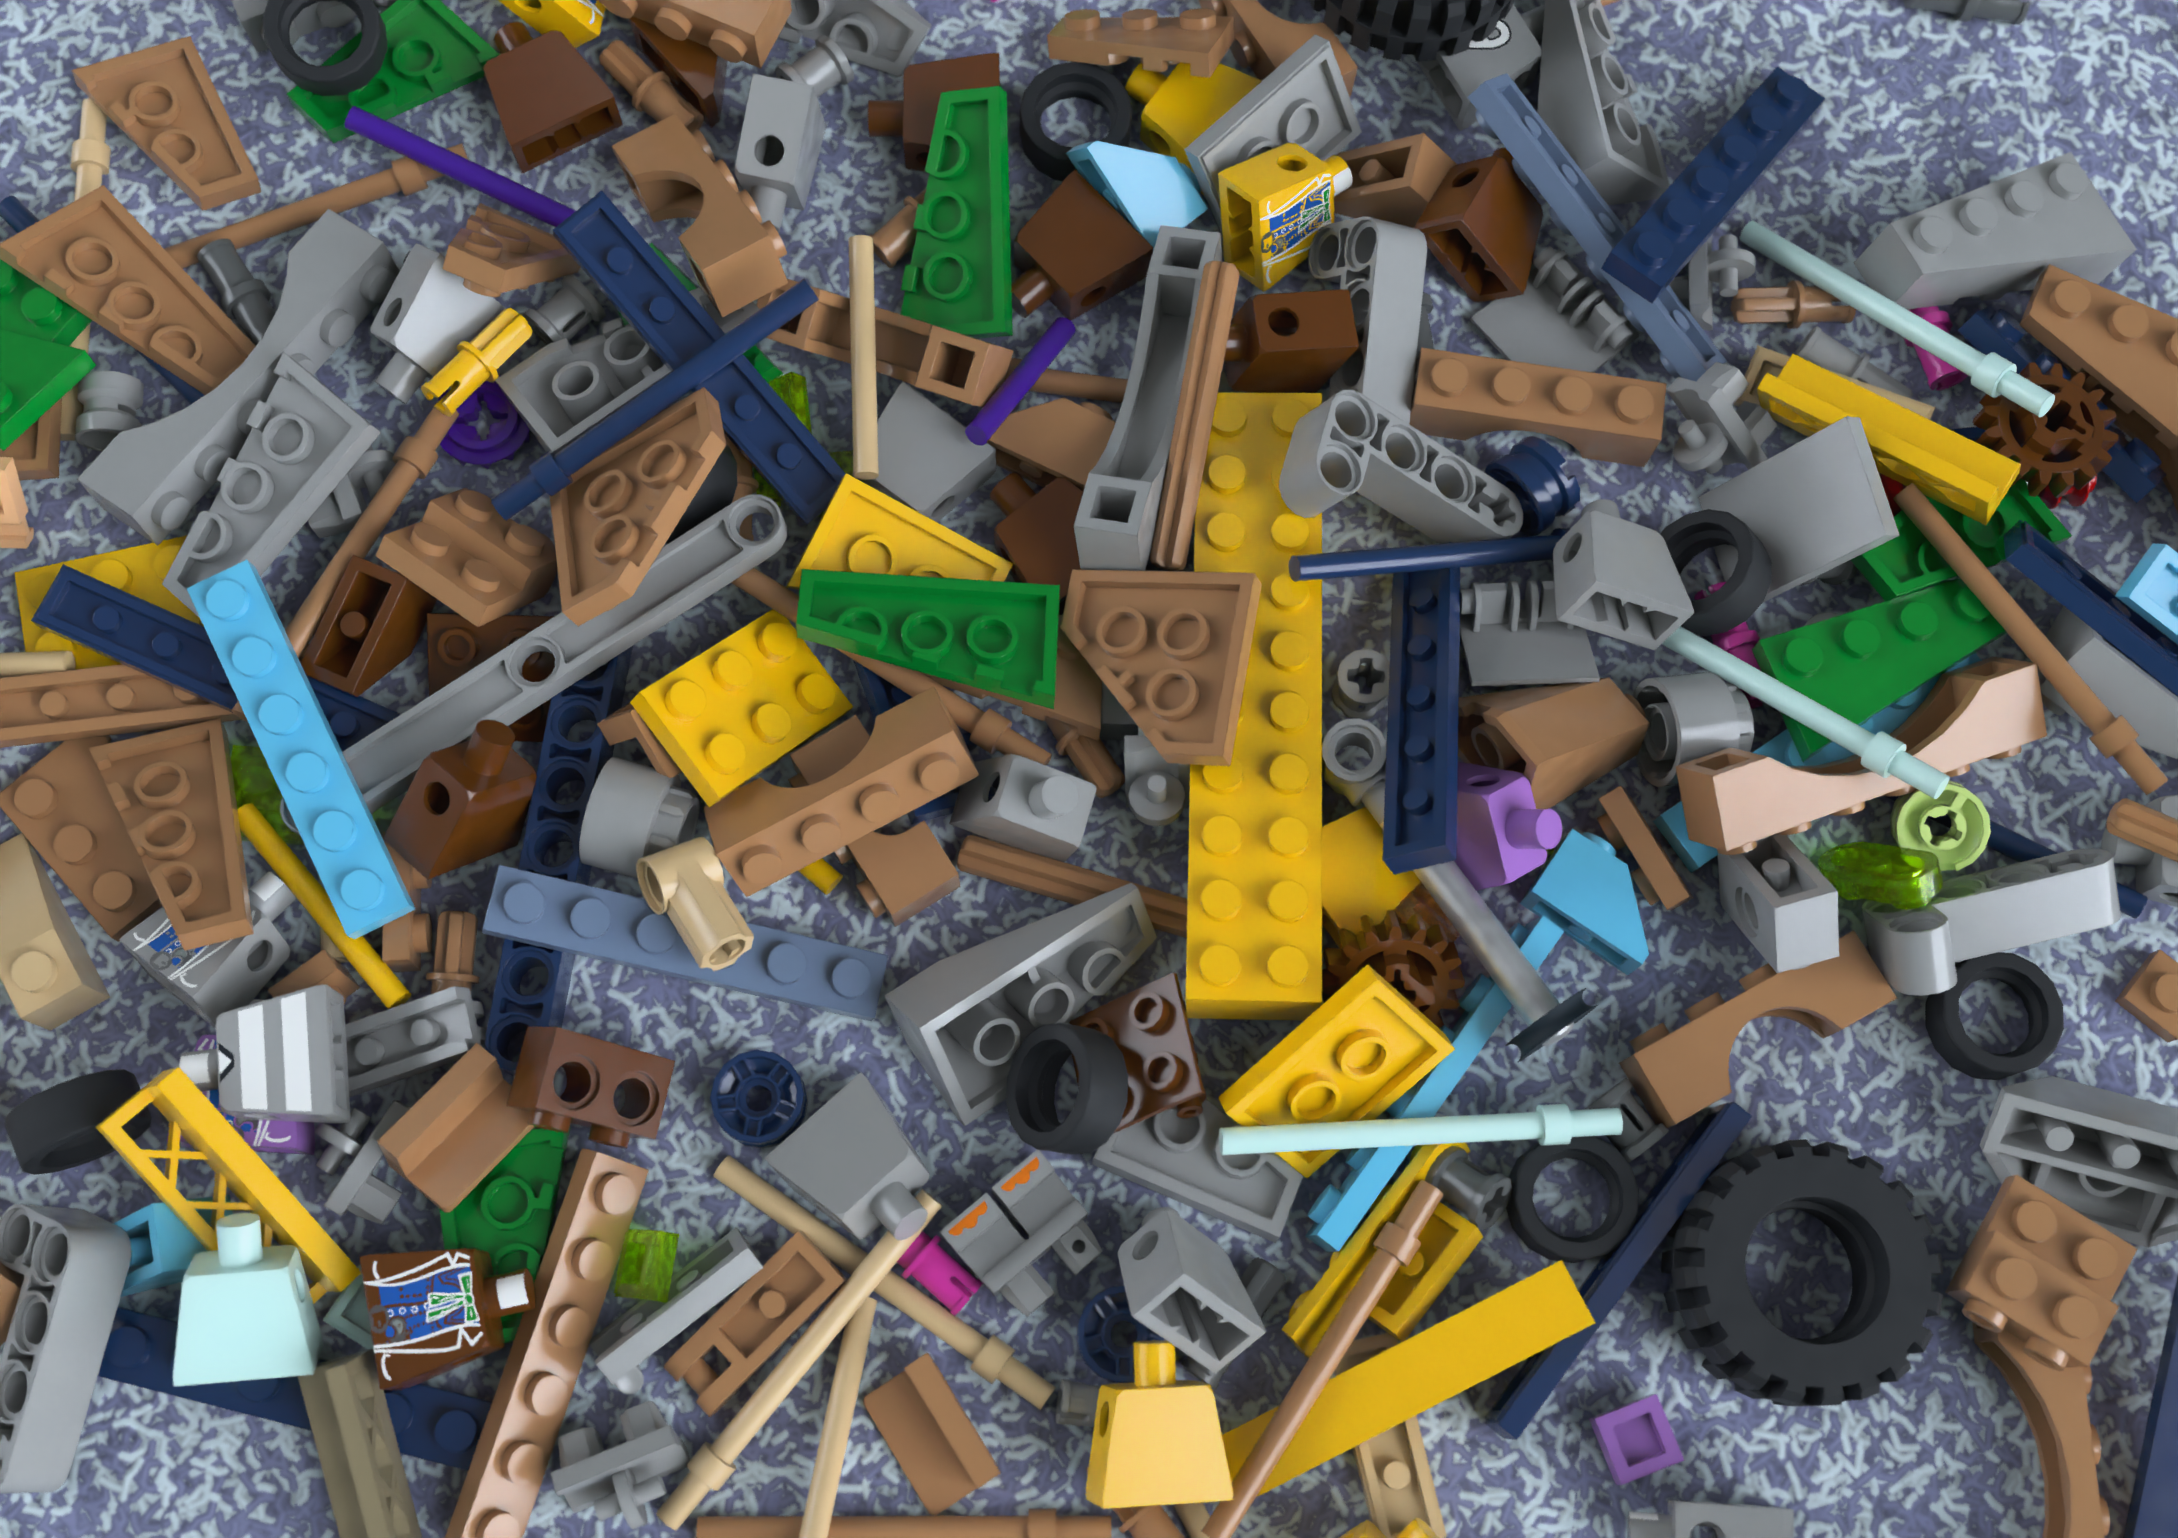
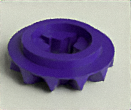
(503, 438)

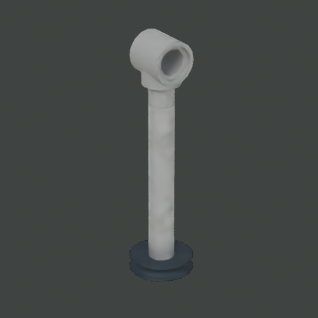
(1458, 899)

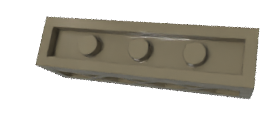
(359, 1449)

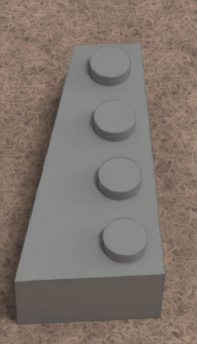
(1998, 239)

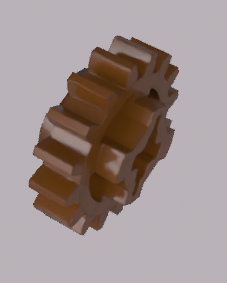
(2059, 448)
(1406, 955)

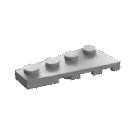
(283, 473)

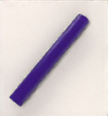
(1020, 381)

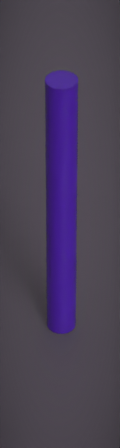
(456, 167)

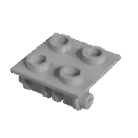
(1557, 319)
(1521, 639)

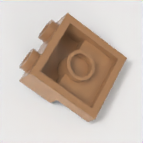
(472, 557)
(2042, 1275)

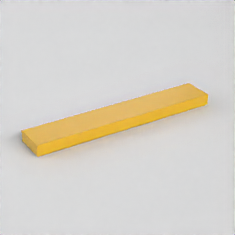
(1422, 1372)

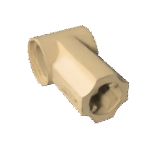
(690, 888)

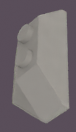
(2092, 1152)

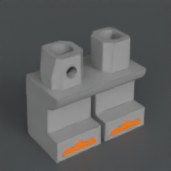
(1047, 1216)

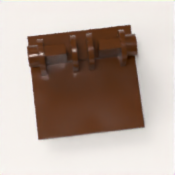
(460, 646)
(1156, 1048)

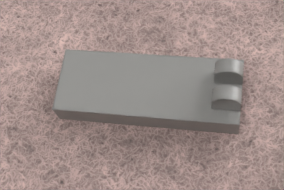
(412, 1038)
(653, 1324)

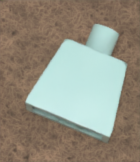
(245, 1311)

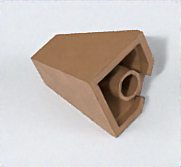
(1552, 734)

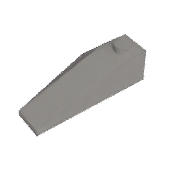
(577, 386)
(2116, 682)

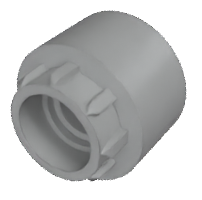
(1689, 720)
(634, 815)

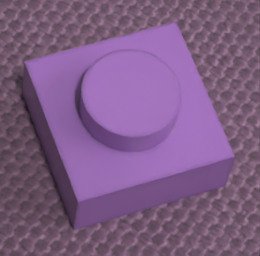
(1636, 1439)

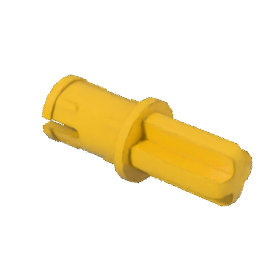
(478, 361)

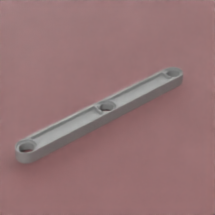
(496, 690)

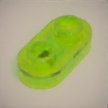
(1882, 873)

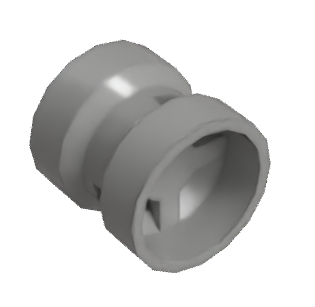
(108, 408)

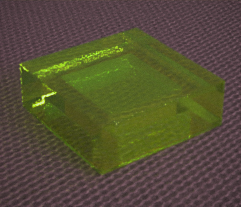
(646, 1265)

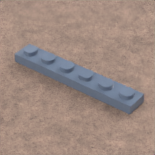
(1584, 214)
(630, 934)

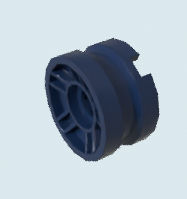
(1537, 481)
(762, 1071)
(1095, 1339)

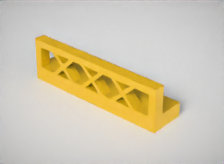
(1901, 441)
(235, 1168)

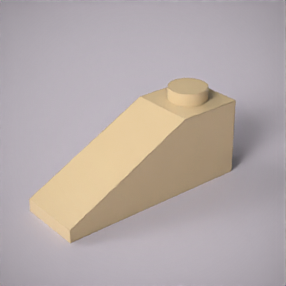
(40, 949)

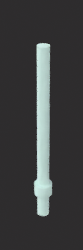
(1987, 372)
(1877, 752)
(1548, 1124)

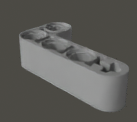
(1385, 279)
(1365, 449)
(1991, 915)
(56, 1336)

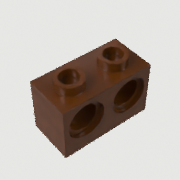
(592, 1075)

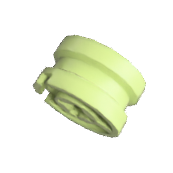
(1967, 832)

